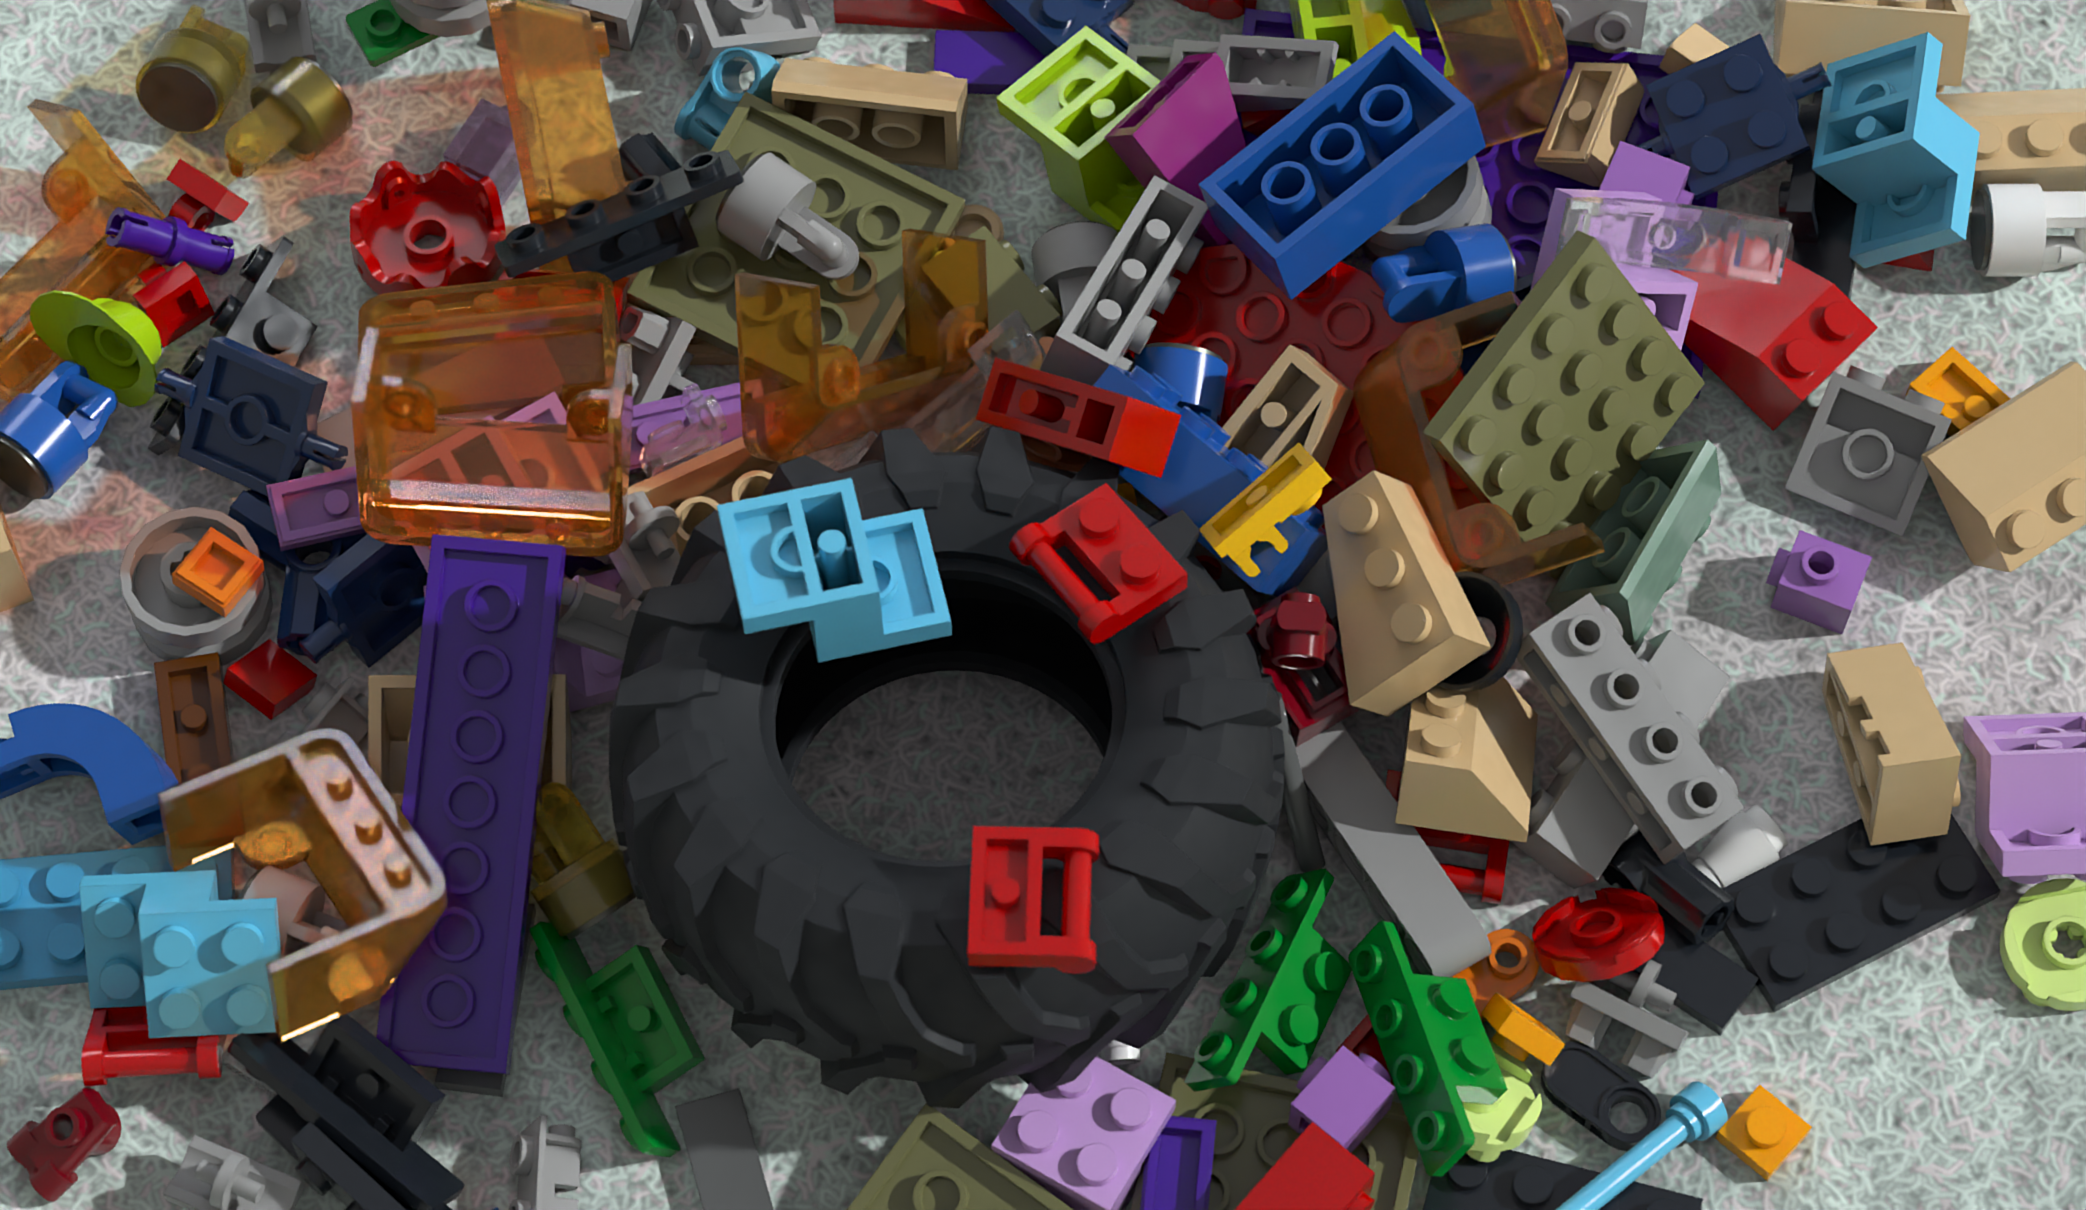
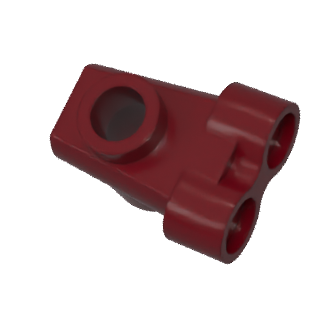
(1297, 633)
(64, 1140)

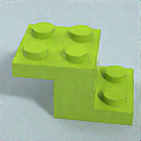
(1069, 109)

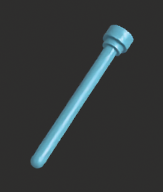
(1692, 1116)

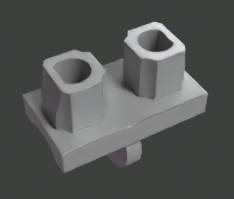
(278, 32)
(657, 353)
(647, 553)
(1653, 1036)
(227, 1180)

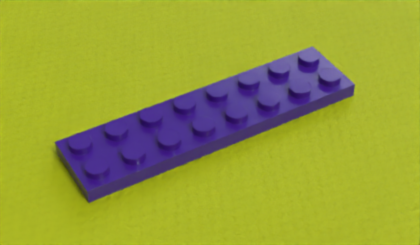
(476, 794)

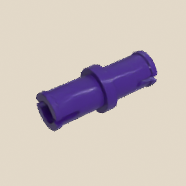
(169, 241)

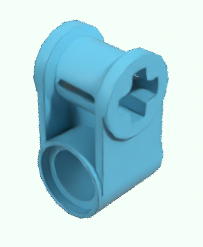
(720, 93)

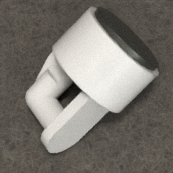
(2011, 230)

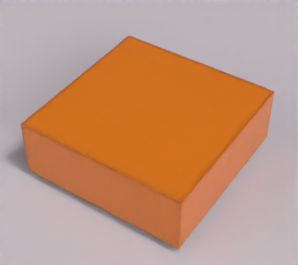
(218, 572)

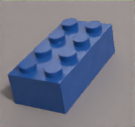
(1343, 164)
(1206, 476)

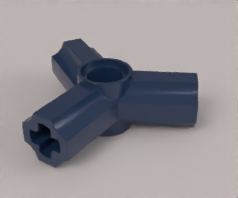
(302, 603)

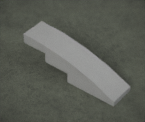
(1259, 69)

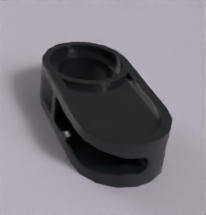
(1587, 1088)

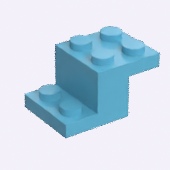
(1896, 151)
(818, 562)
(180, 952)

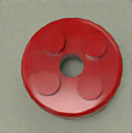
(409, 207)

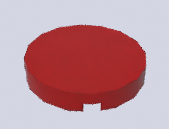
(1598, 935)

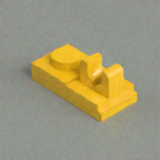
(1282, 490)

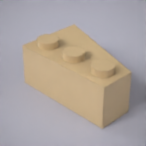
(1288, 406)
(1395, 596)
(1892, 743)

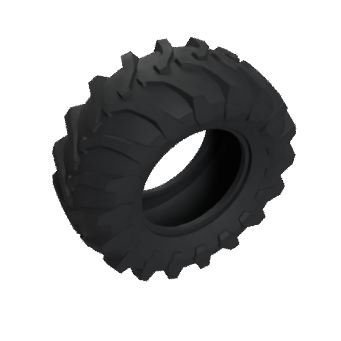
(871, 948)

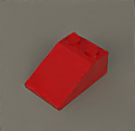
(1774, 338)

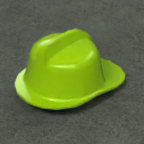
(104, 336)

